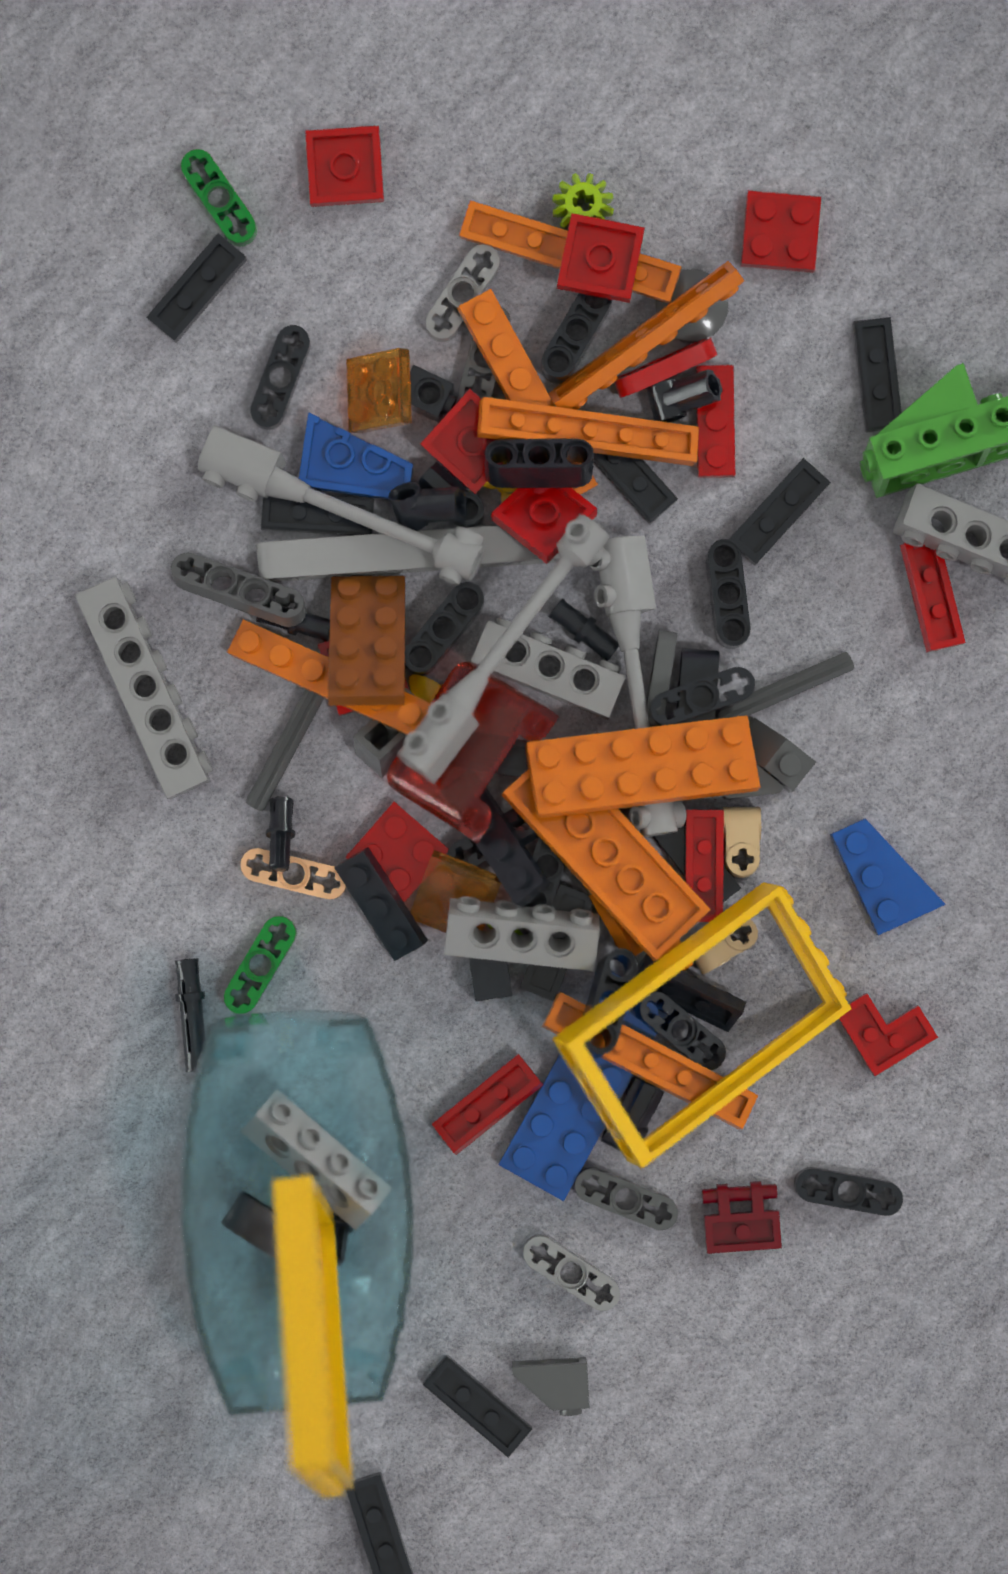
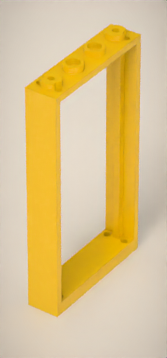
(813, 961)
(312, 1337)

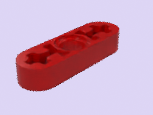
(665, 367)

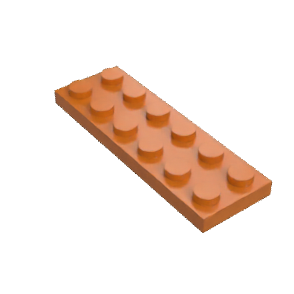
(642, 766)
(617, 870)

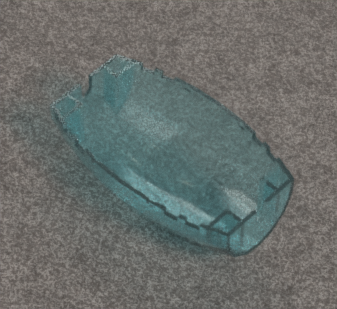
(340, 1080)

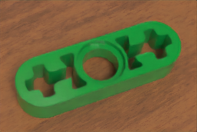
(213, 170)
(238, 984)

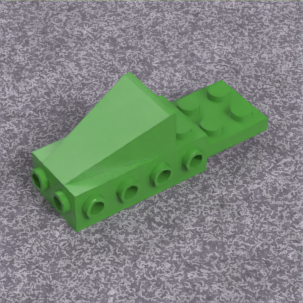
(937, 437)

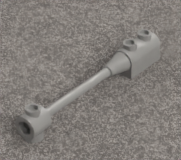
(260, 472)
(626, 594)
(450, 718)

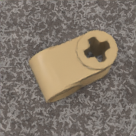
(742, 833)
(726, 950)

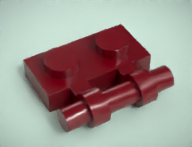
(741, 1230)

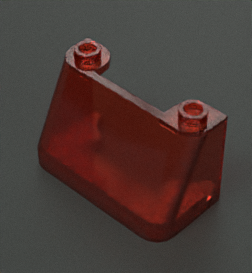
(502, 717)

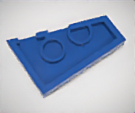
(348, 465)
(882, 878)

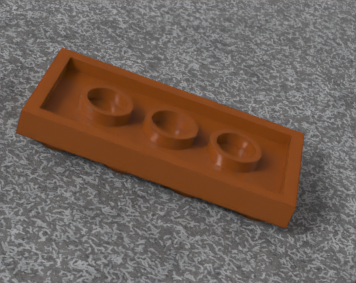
(367, 640)

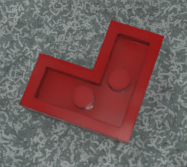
(882, 1043)

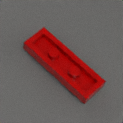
(717, 428)
(932, 598)
(705, 858)
(487, 1104)

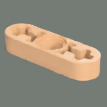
(264, 876)

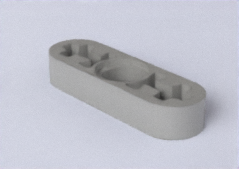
(470, 265)
(589, 1295)

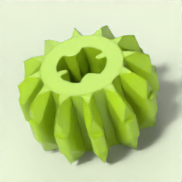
(585, 191)

